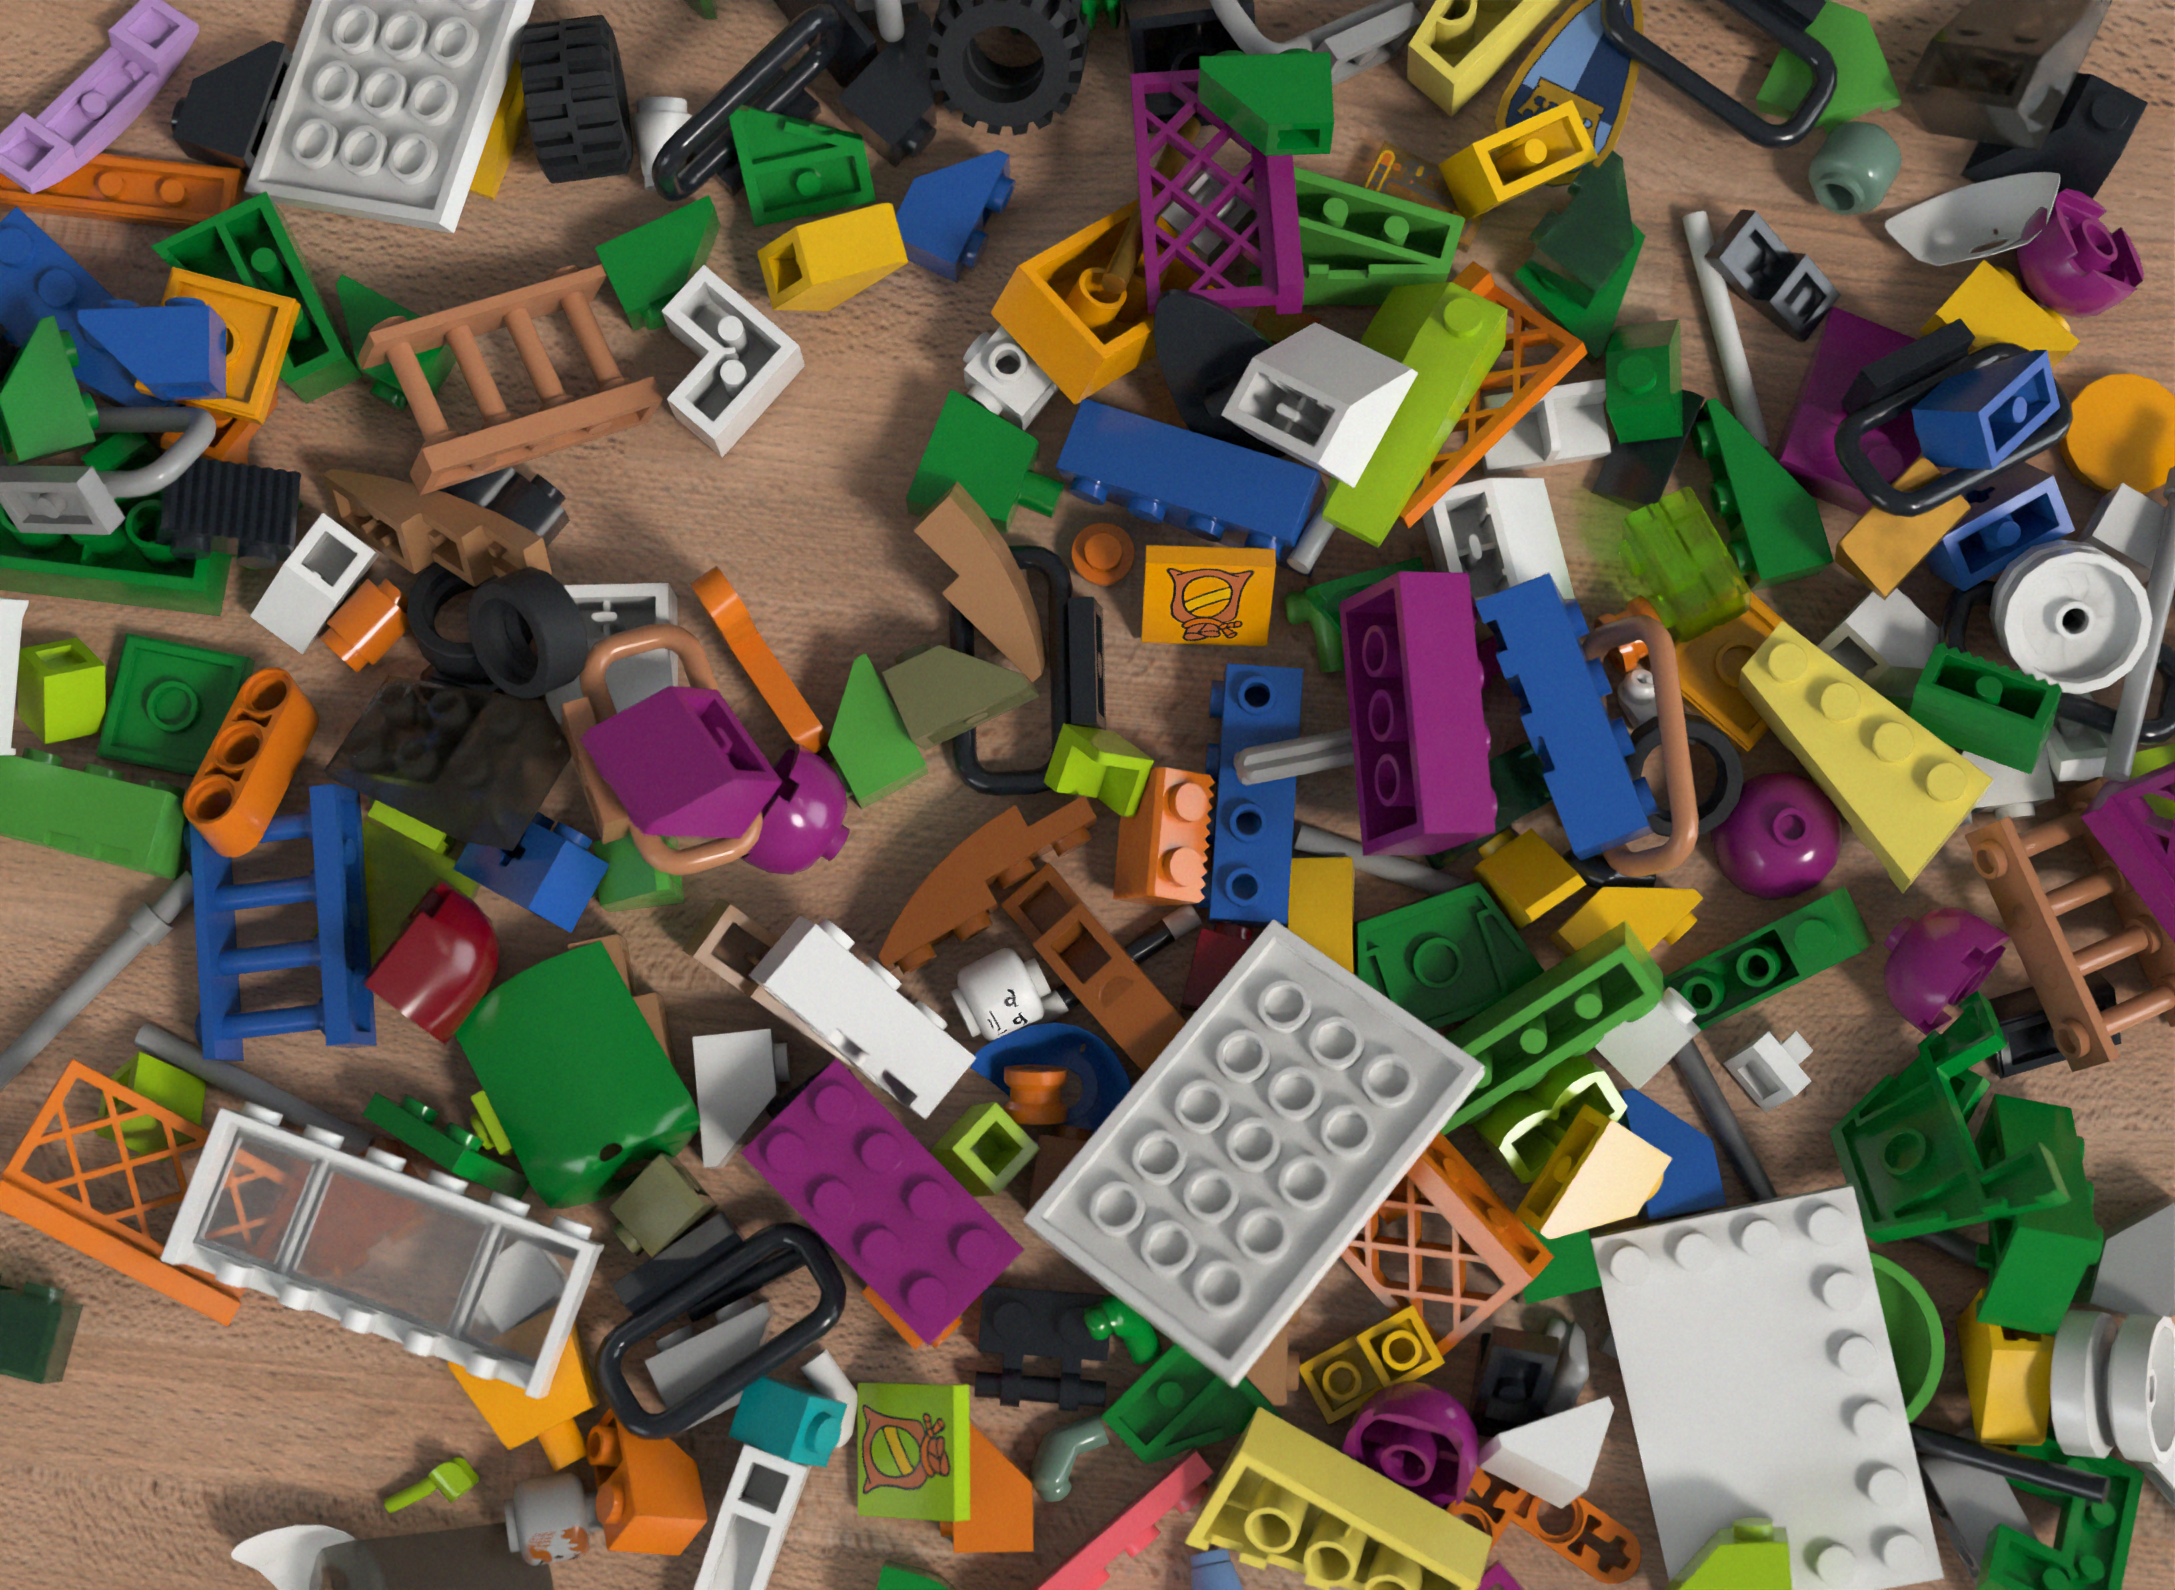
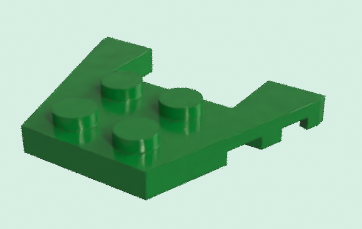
(1443, 955)
(1915, 1155)

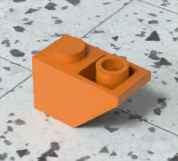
(645, 1491)
(998, 1502)

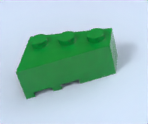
(2041, 1253)

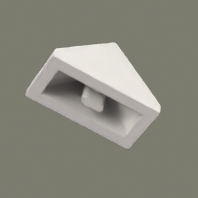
(1552, 1454)

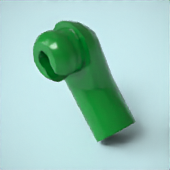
(1117, 1317)

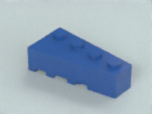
(46, 282)
(1568, 717)

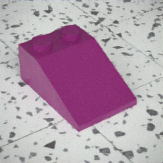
(1808, 435)

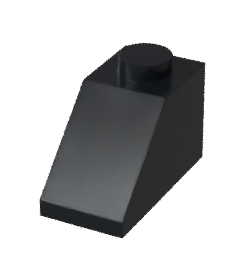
(893, 97)
(231, 108)

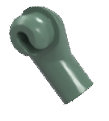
(1058, 1452)

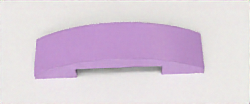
(101, 101)

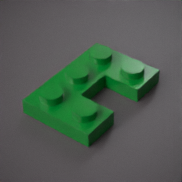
(2089, 1537)

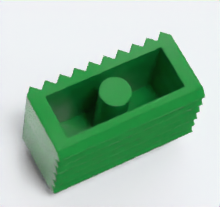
(1985, 707)

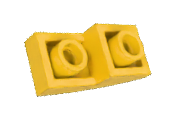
(1324, 906)
(1369, 1360)

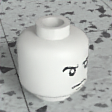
(1000, 994)

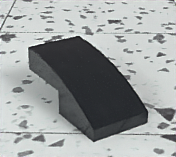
(1771, 277)

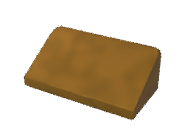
(1887, 548)

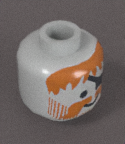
(551, 1518)

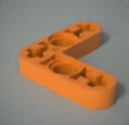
(743, 639)
(1522, 1509)

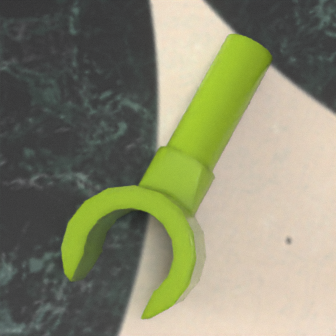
(450, 1478)

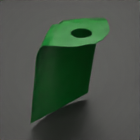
(575, 1072)

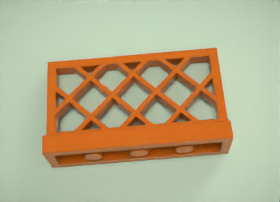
(1528, 384)
(1475, 1217)
(100, 1232)

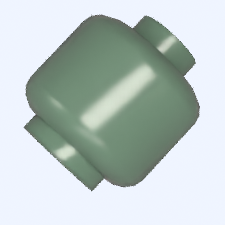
(1854, 168)

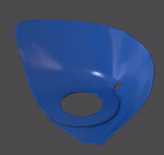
(1059, 1045)

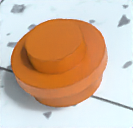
(1103, 554)

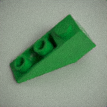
(1767, 512)
(1772, 958)

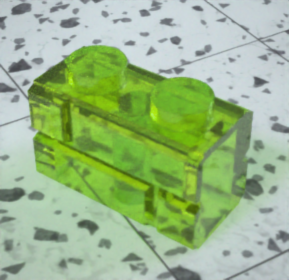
(1684, 565)

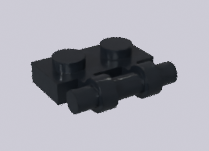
(1039, 1325)

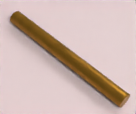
(1131, 244)

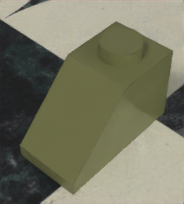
(951, 692)
(660, 1207)

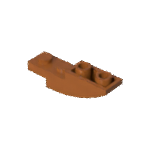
(956, 891)
(1095, 966)

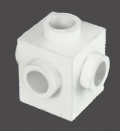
(1015, 395)

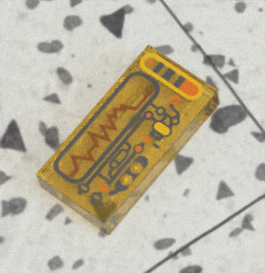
(1417, 181)

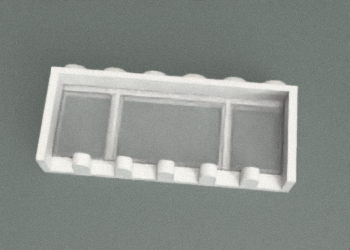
(384, 1247)

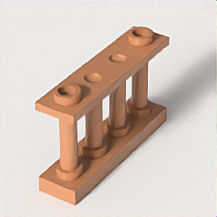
(505, 437)
(2053, 968)

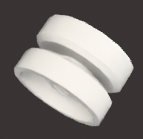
(2107, 629)
(2114, 1386)

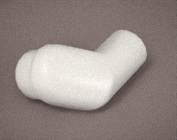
(831, 1381)

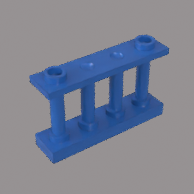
(338, 949)

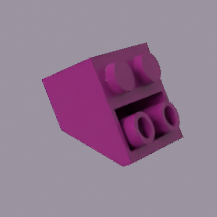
(683, 765)

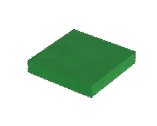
(169, 703)

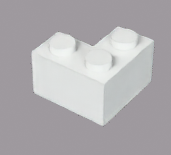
(741, 365)

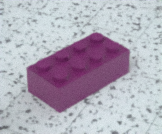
(1417, 714)
(882, 1201)

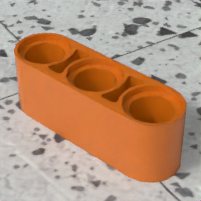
(251, 762)

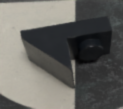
(1511, 1379)

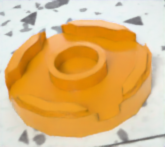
(2121, 434)

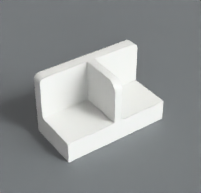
(1558, 430)

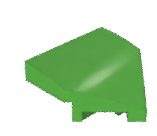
(1862, 71)

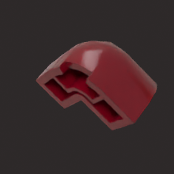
(438, 961)

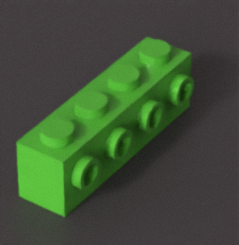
(1556, 1018)

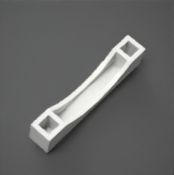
(752, 1522)

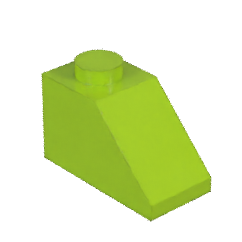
(1740, 1558)

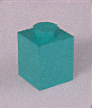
(789, 1421)

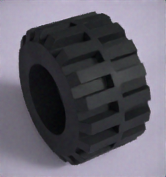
(1000, 92)
(576, 99)

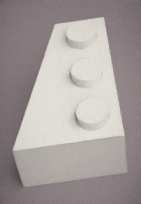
(863, 1014)

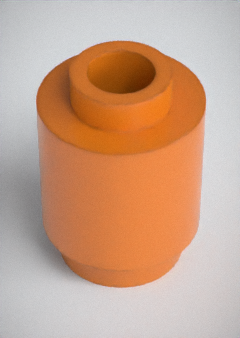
(367, 624)

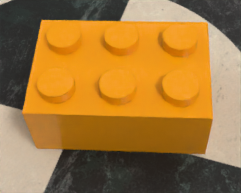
(1074, 324)

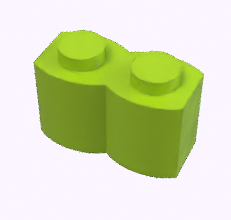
(1532, 1122)

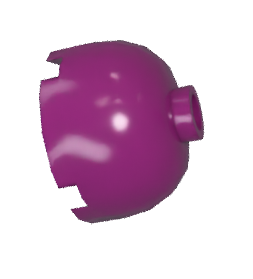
(2075, 259)
(801, 816)
(1779, 837)
(1939, 963)
(1416, 1440)

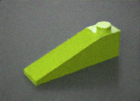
(1452, 345)

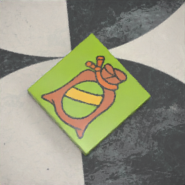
(913, 1450)

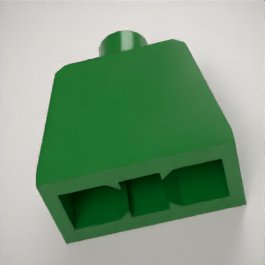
(987, 459)

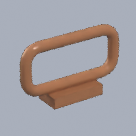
(597, 706)
(1673, 742)

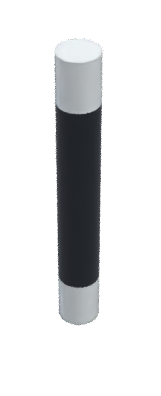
(1139, 948)

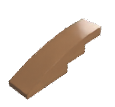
(432, 528)

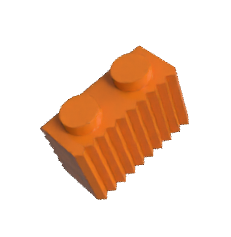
(1165, 841)

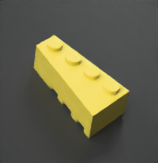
(1469, 43)
(1870, 758)
(1331, 1518)

